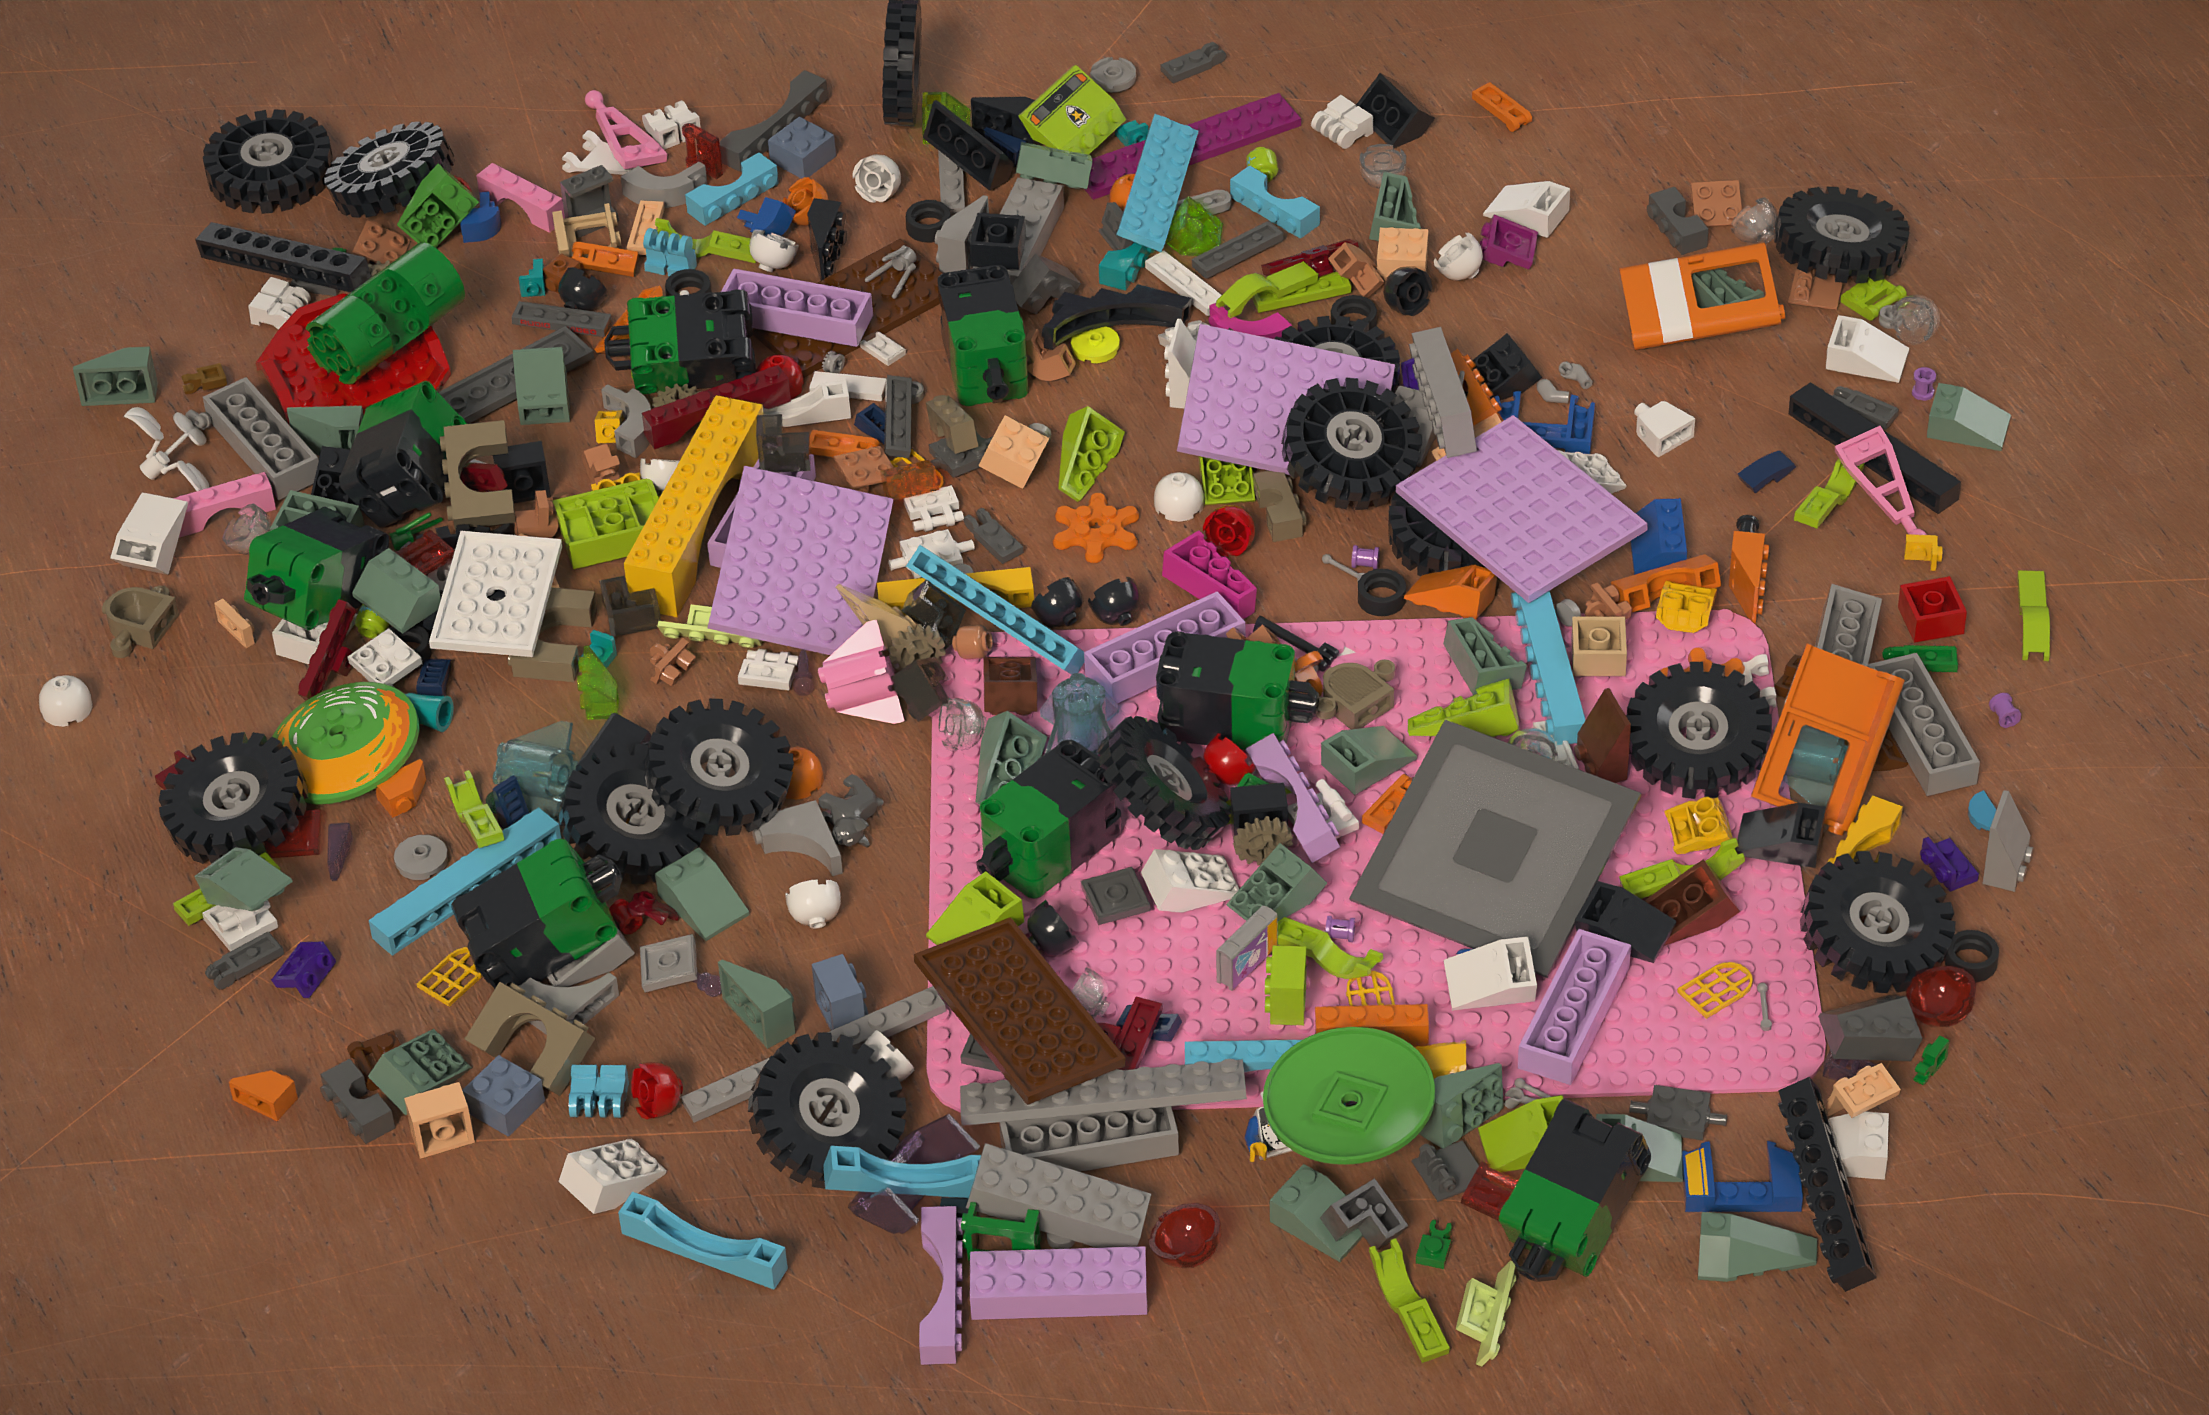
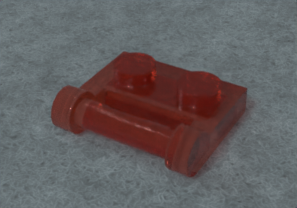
(708, 149)
(427, 553)
(1486, 1196)

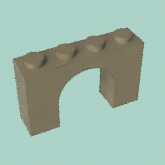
(461, 446)
(553, 660)
(508, 1010)

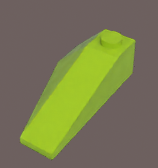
(1086, 450)

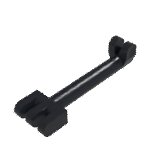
(1327, 651)

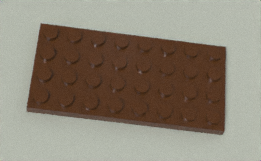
(915, 298)
(1019, 1010)

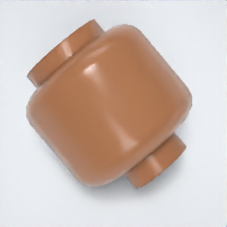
(972, 642)

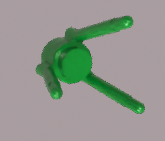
(404, 534)

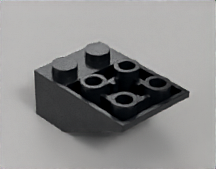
(1001, 115)
(826, 234)
(1505, 368)
(328, 472)
(1783, 834)
(1625, 918)

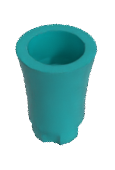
(433, 710)

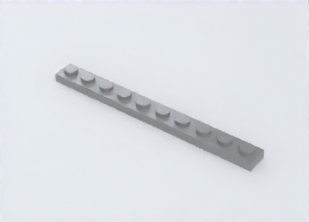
(887, 1020)

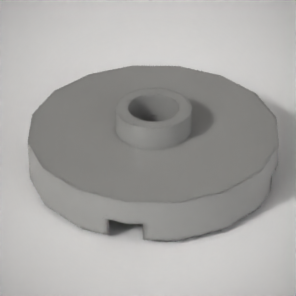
(1113, 74)
(421, 857)

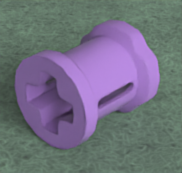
(1924, 383)
(1365, 557)
(2007, 713)
(1340, 928)

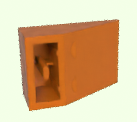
(1747, 570)
(1458, 590)

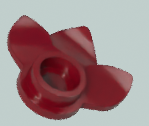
(646, 904)

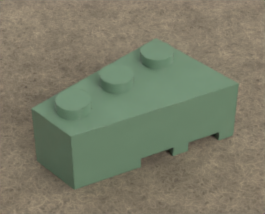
(1394, 205)
(1716, 289)
(300, 504)
(1479, 656)

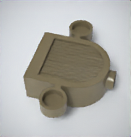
(139, 617)
(1357, 693)

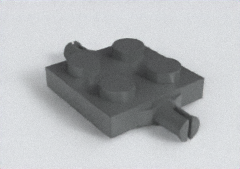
(961, 462)
(1679, 1111)

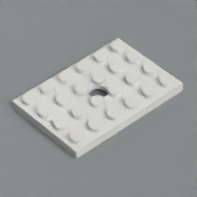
(488, 563)

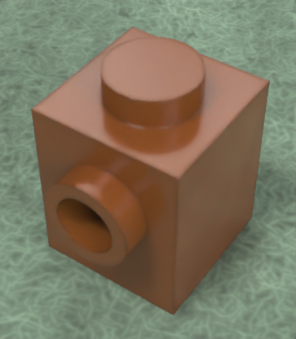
(556, 269)

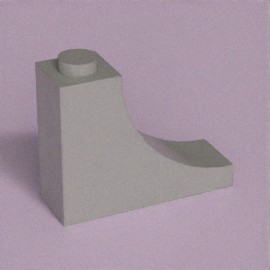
(800, 831)
(577, 1002)

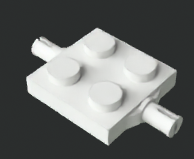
(939, 543)

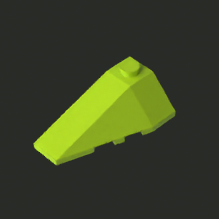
(1488, 712)

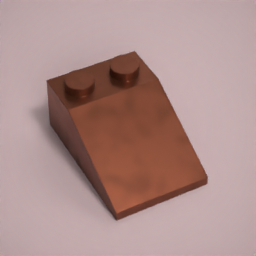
(1010, 685)
(1605, 740)
(1695, 902)

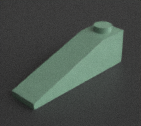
(1005, 752)
(1742, 1246)

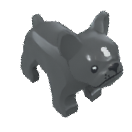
(851, 812)

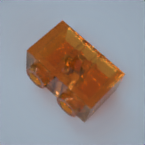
(909, 480)

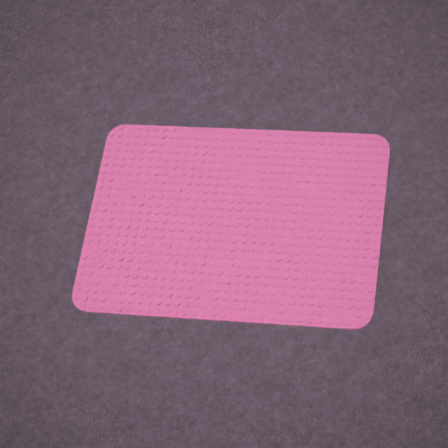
(1171, 956)

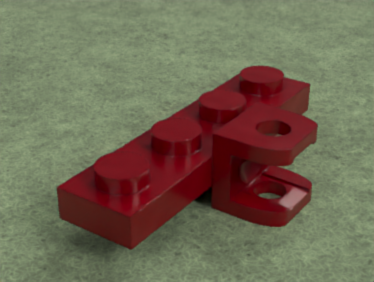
(1315, 258)
(483, 477)
(330, 653)
(1136, 1031)

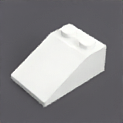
(1862, 1143)

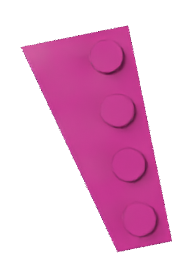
(1202, 571)

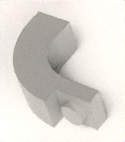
(671, 190)
(630, 434)

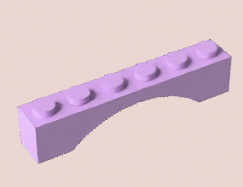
(1310, 826)
(939, 1328)

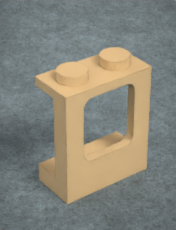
(566, 228)

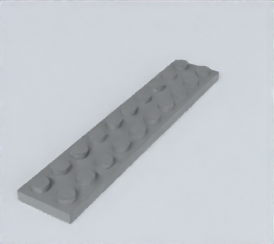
(1109, 1093)

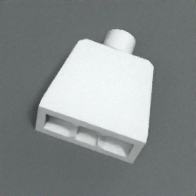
(1663, 426)

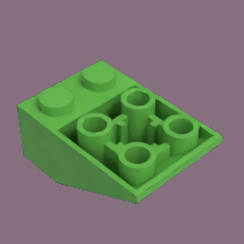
(436, 207)

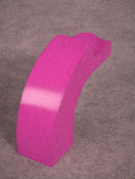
(1267, 327)

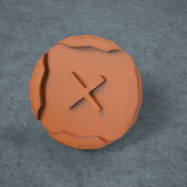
(1305, 672)

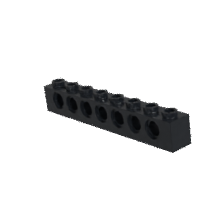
(283, 257)
(1808, 1117)

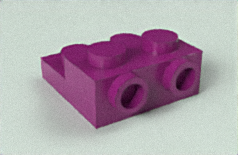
(1507, 242)

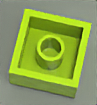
(1286, 985)

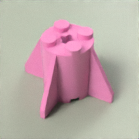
(861, 678)

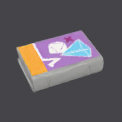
(1247, 947)

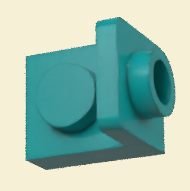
(1132, 133)
(533, 283)
(603, 647)

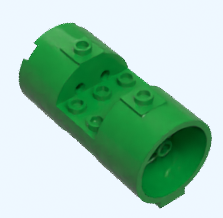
(385, 313)

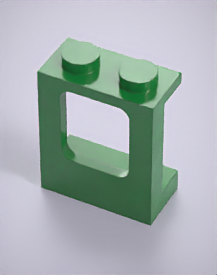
(1022, 1234)

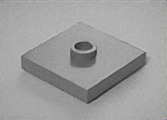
(668, 963)

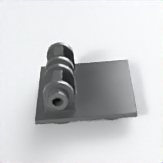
(1446, 1169)

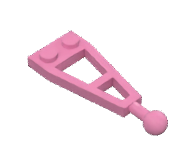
(646, 153)
(1867, 447)

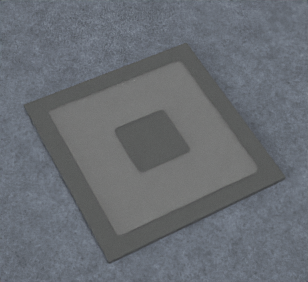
(1495, 845)

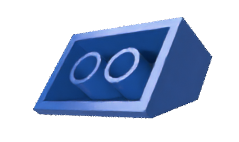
(1664, 539)

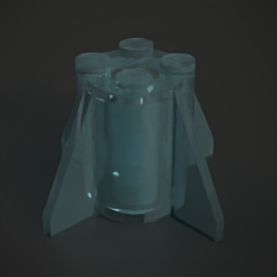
(1079, 712)
(540, 764)
(1815, 764)

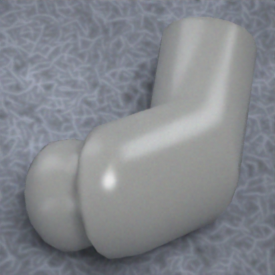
(1575, 372)
(1550, 394)
(200, 420)

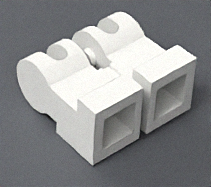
(1343, 122)
(669, 130)
(277, 302)

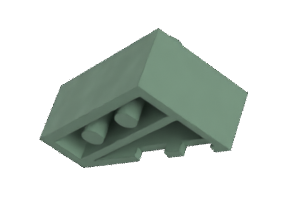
(1054, 165)

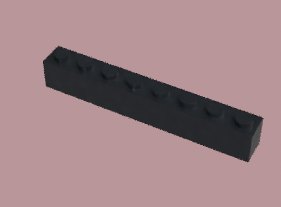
(1840, 423)

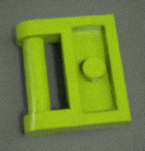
(1863, 295)

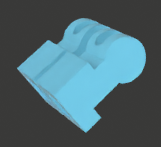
(668, 253)
(587, 1086)

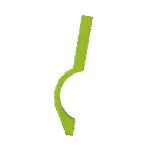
(716, 243)
(1277, 283)
(1823, 500)
(2034, 613)
(473, 813)
(1653, 878)
(1325, 951)
(1404, 1300)

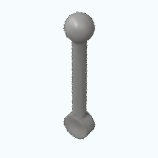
(1328, 559)
(1766, 1024)
(1520, 1083)

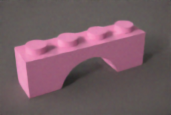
(533, 199)
(232, 494)

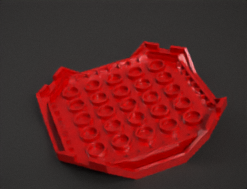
(302, 383)

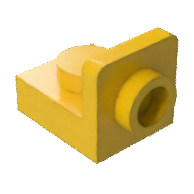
(606, 423)
(1923, 548)

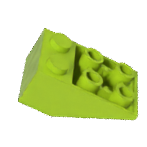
(1225, 482)
(975, 907)
(1515, 1136)

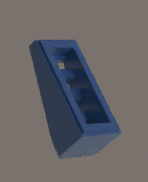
(1008, 144)
(864, 423)
(434, 677)
(511, 806)

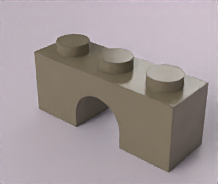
(953, 422)
(1282, 506)

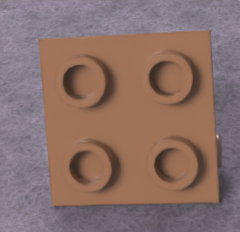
(1716, 201)
(380, 244)
(1815, 291)
(863, 467)

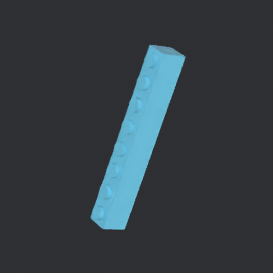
(997, 610)
(1549, 667)
(432, 901)

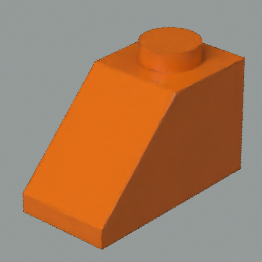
(403, 789)
(265, 1093)

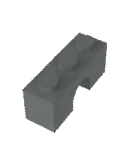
(1683, 232)
(365, 1117)

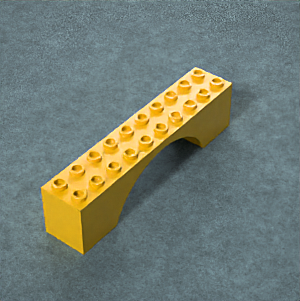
(672, 537)

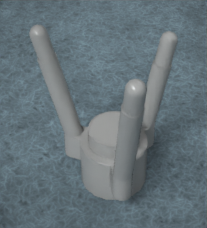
(901, 260)

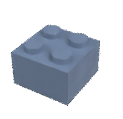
(802, 148)
(838, 992)
(503, 1095)

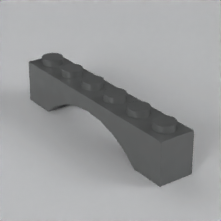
(805, 95)

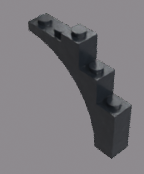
(1108, 308)

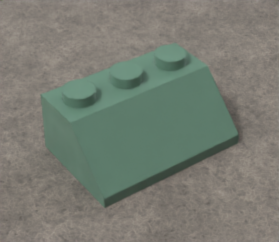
(397, 591)

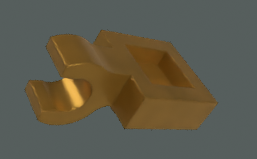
(208, 377)

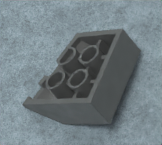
(1872, 1030)

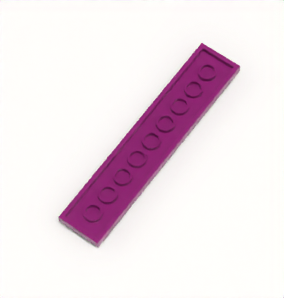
(1214, 137)

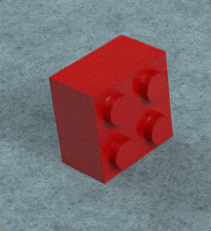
(1932, 609)

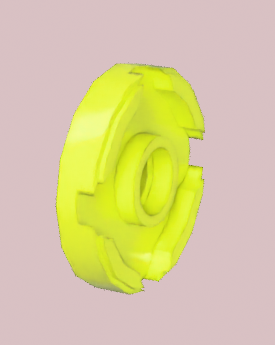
(1096, 345)

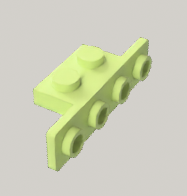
(697, 629)
(1484, 1311)

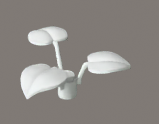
(158, 461)

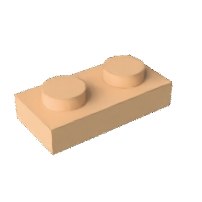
(231, 619)

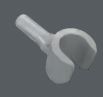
(1517, 1096)

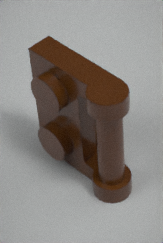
(376, 1046)

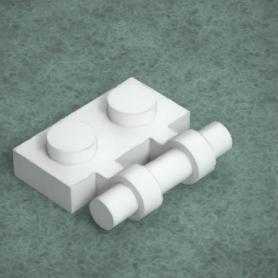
(933, 503)
(768, 669)

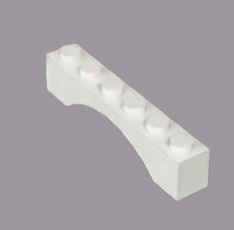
(822, 404)

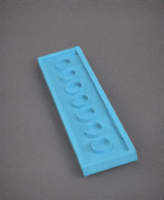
(1157, 183)

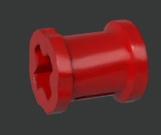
(627, 922)

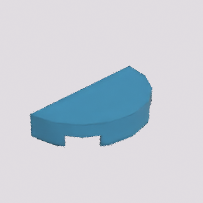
(1981, 811)

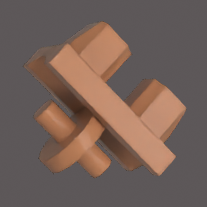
(1604, 605)
(666, 660)

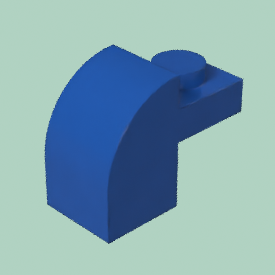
(772, 217)
(481, 222)

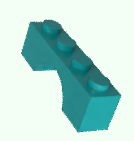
(1121, 266)

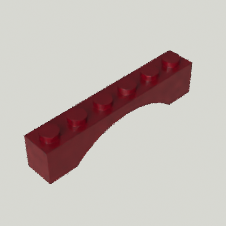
(671, 421)

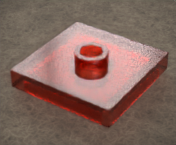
(303, 840)

